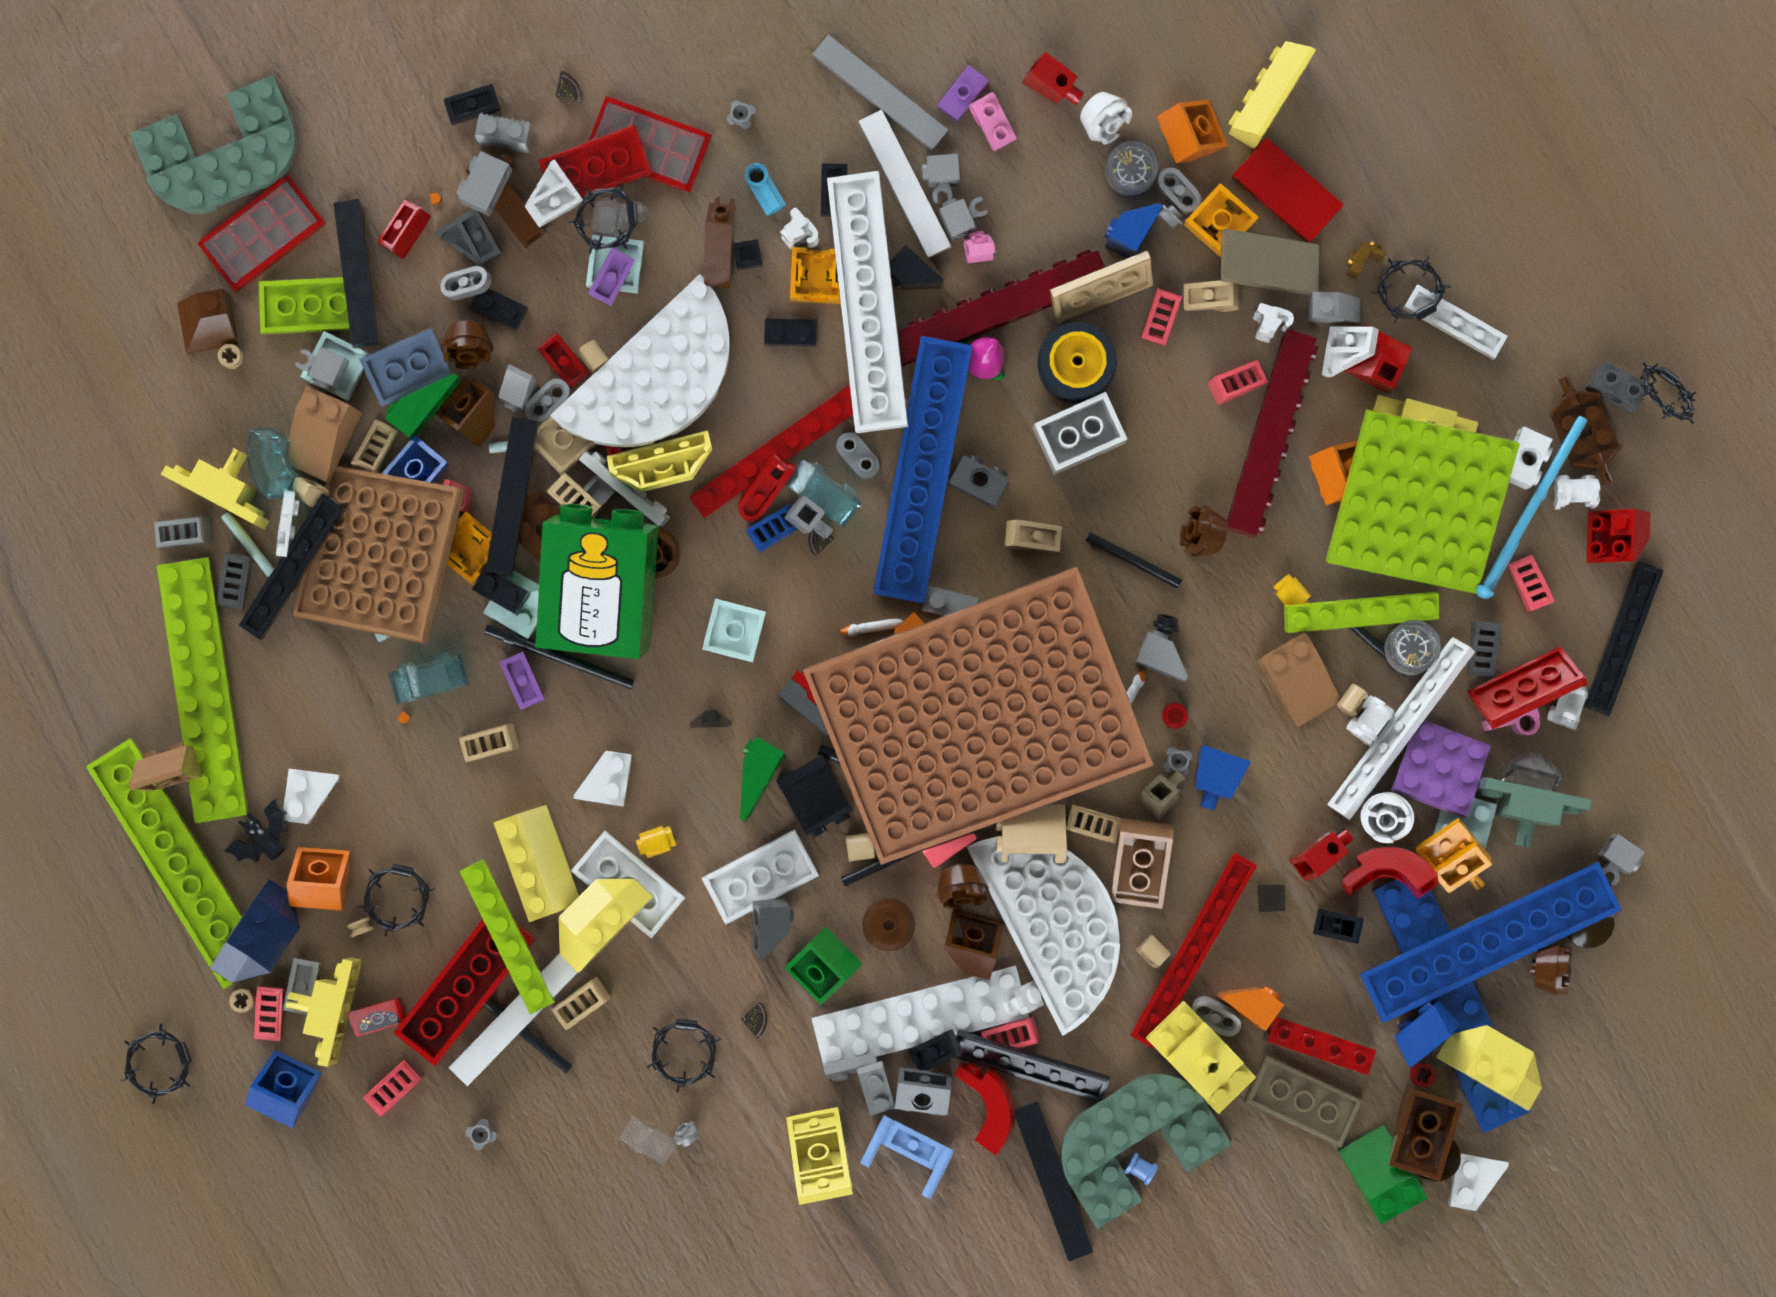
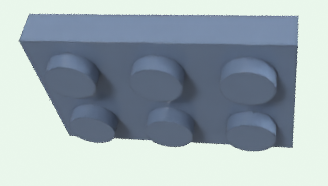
(405, 366)

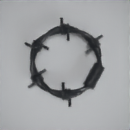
(631, 213)
(1422, 312)
(1673, 379)
(401, 871)
(683, 1024)
(183, 1054)

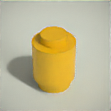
(1291, 591)
(655, 841)

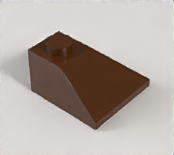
(207, 321)
(469, 410)
(973, 942)

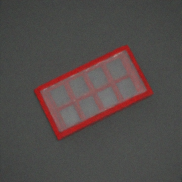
(671, 146)
(261, 233)

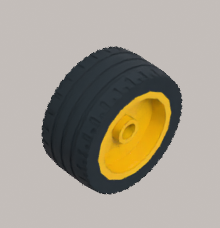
(1086, 345)

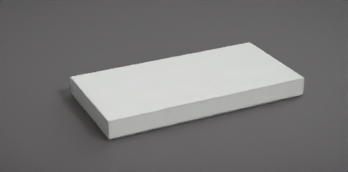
(612, 860)
(760, 876)

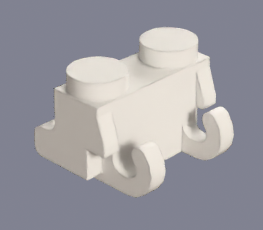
(799, 229)
(1269, 320)
(1576, 490)
(1569, 708)
(1371, 721)

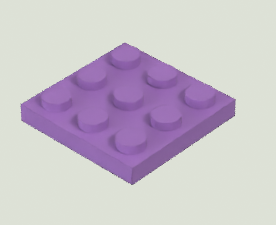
(1441, 769)

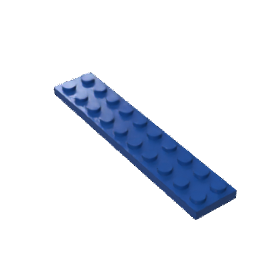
(922, 469)
(1413, 924)
(1490, 942)

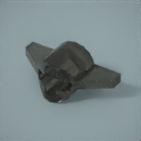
(710, 719)

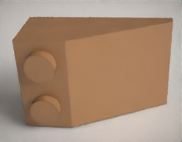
(320, 433)
(1299, 679)
(165, 769)
(1142, 863)

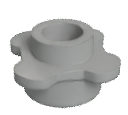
(739, 107)
(1171, 216)
(1184, 758)
(473, 1134)
(686, 1134)

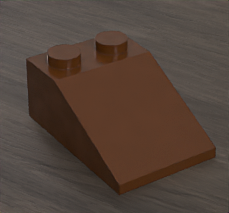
(1424, 1133)

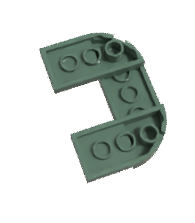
(228, 172)
(1123, 1120)

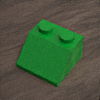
(823, 965)

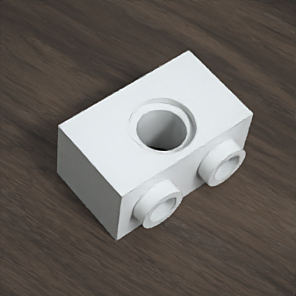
(1539, 448)

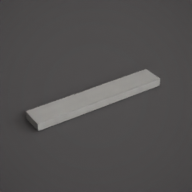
(880, 93)

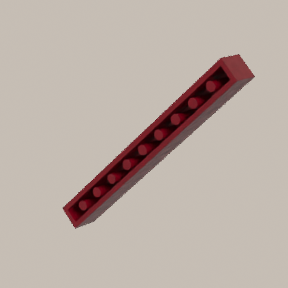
(995, 307)

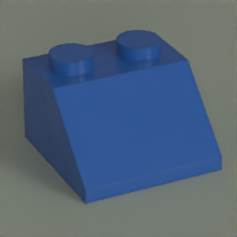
(1131, 229)
(1425, 1032)
(282, 1088)

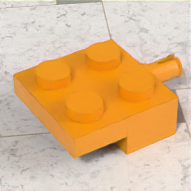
(1455, 856)

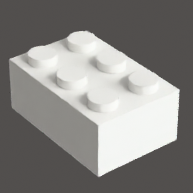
(1079, 433)

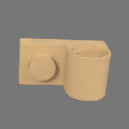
(1211, 295)
(1032, 535)

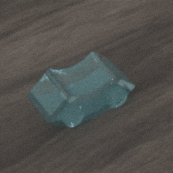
(269, 462)
(826, 493)
(429, 678)

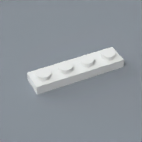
(1458, 323)
(654, 511)

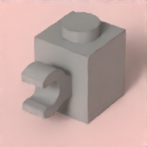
(941, 173)
(959, 219)
(325, 368)
(806, 516)
(1620, 856)

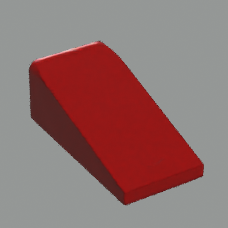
(562, 360)

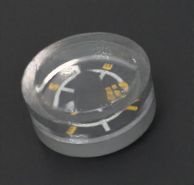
(1131, 168)
(1412, 647)

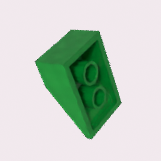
(759, 767)
(1383, 1187)

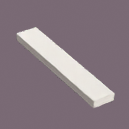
(904, 184)
(508, 1025)

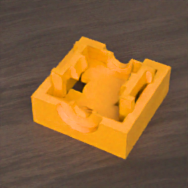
(1218, 214)
(816, 287)
(469, 548)

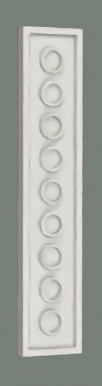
(867, 302)

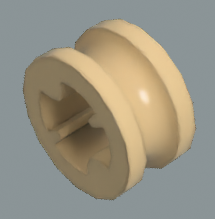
(224, 350)
(360, 927)
(234, 998)

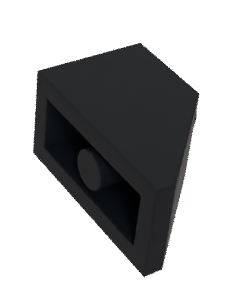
(912, 272)

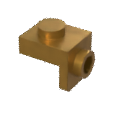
(1357, 260)

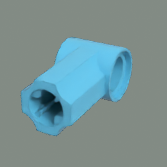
(764, 191)

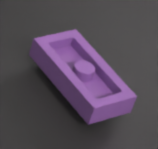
(962, 93)
(611, 276)
(522, 680)

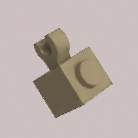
(1162, 794)

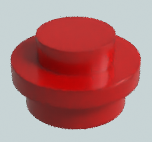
(1174, 715)

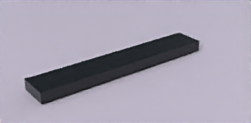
(356, 273)
(512, 496)
(293, 567)
(1623, 638)
(1032, 1066)
(1053, 1181)

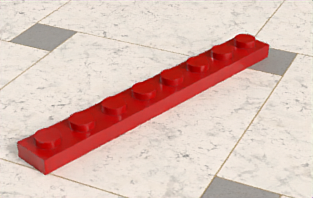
(787, 444)
(1195, 946)

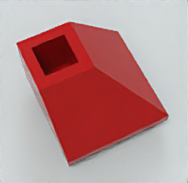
(1384, 366)
(1617, 535)

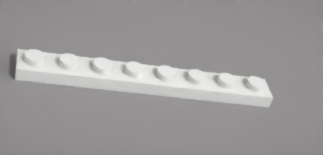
(1400, 728)

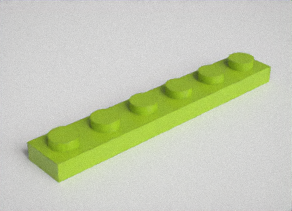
(1361, 612)
(507, 936)

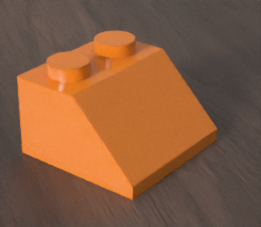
(1191, 130)
(1332, 470)
(318, 878)
(1255, 1004)

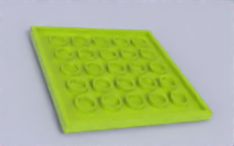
(1422, 501)

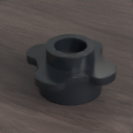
(1166, 624)

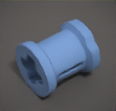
(1140, 1168)

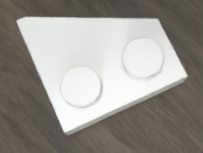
(552, 196)
(1347, 348)
(286, 530)
(607, 780)
(306, 794)
(1474, 1181)

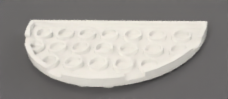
(657, 378)
(1059, 925)

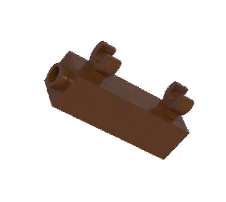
(515, 214)
(719, 243)

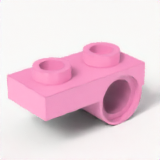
(992, 121)
(978, 247)
(1534, 719)

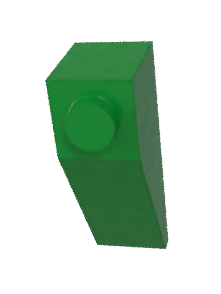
(418, 408)

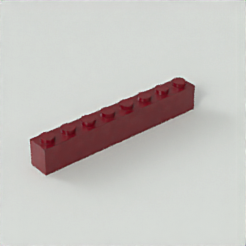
(1270, 434)

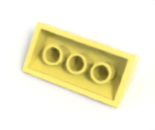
(1271, 92)
(537, 862)

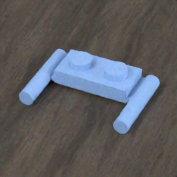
(912, 1145)

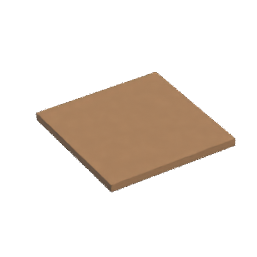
(383, 556)

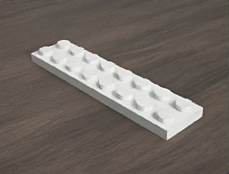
(917, 1017)

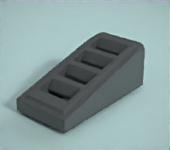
(245, 574)
(1493, 649)

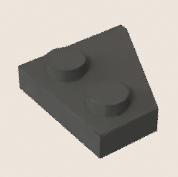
(471, 237)

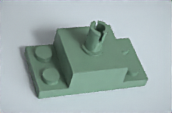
(1530, 806)

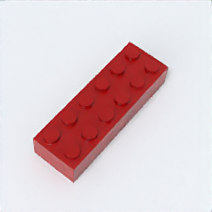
(456, 995)

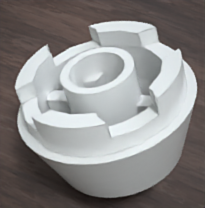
(1104, 117)
(1387, 817)

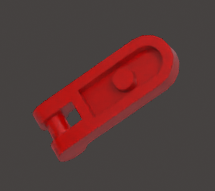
(764, 488)

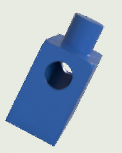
(1218, 775)

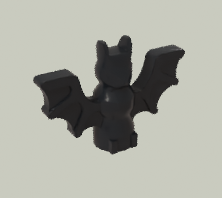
(265, 839)

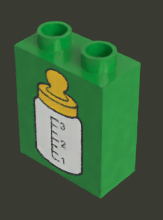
(597, 583)

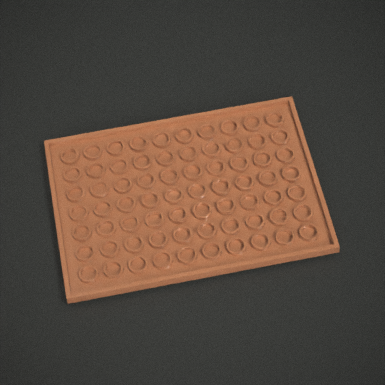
(979, 716)

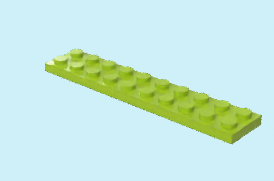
(203, 688)
(169, 853)

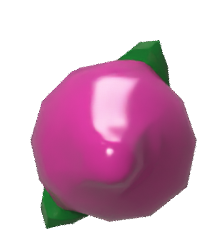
(987, 358)

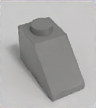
(1333, 308)
(517, 389)
(1161, 656)

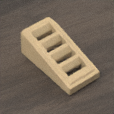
(382, 453)
(596, 507)
(509, 736)
(1071, 820)
(598, 990)

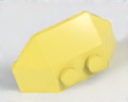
(661, 462)
(598, 918)
(1494, 1063)

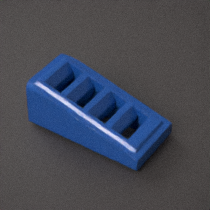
(751, 531)

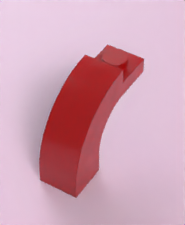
(1391, 863)
(998, 1102)

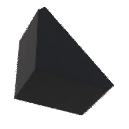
(1338, 926)

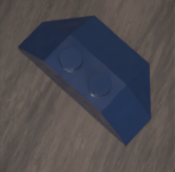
(259, 936)

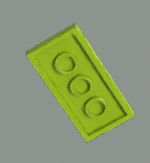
(302, 306)

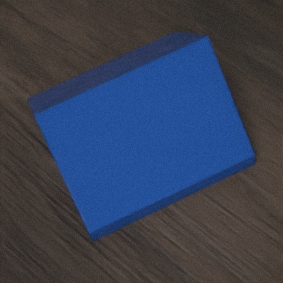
(417, 462)

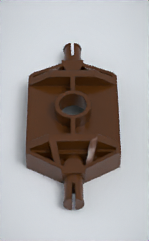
(1601, 444)
(536, 511)

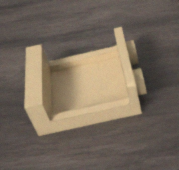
(1034, 833)

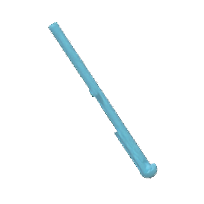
(1485, 590)

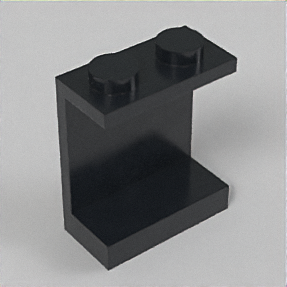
(815, 796)

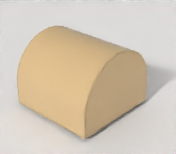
(592, 356)
(308, 490)
(1353, 700)
(859, 847)
(1153, 951)

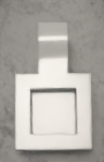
(1026, 999)

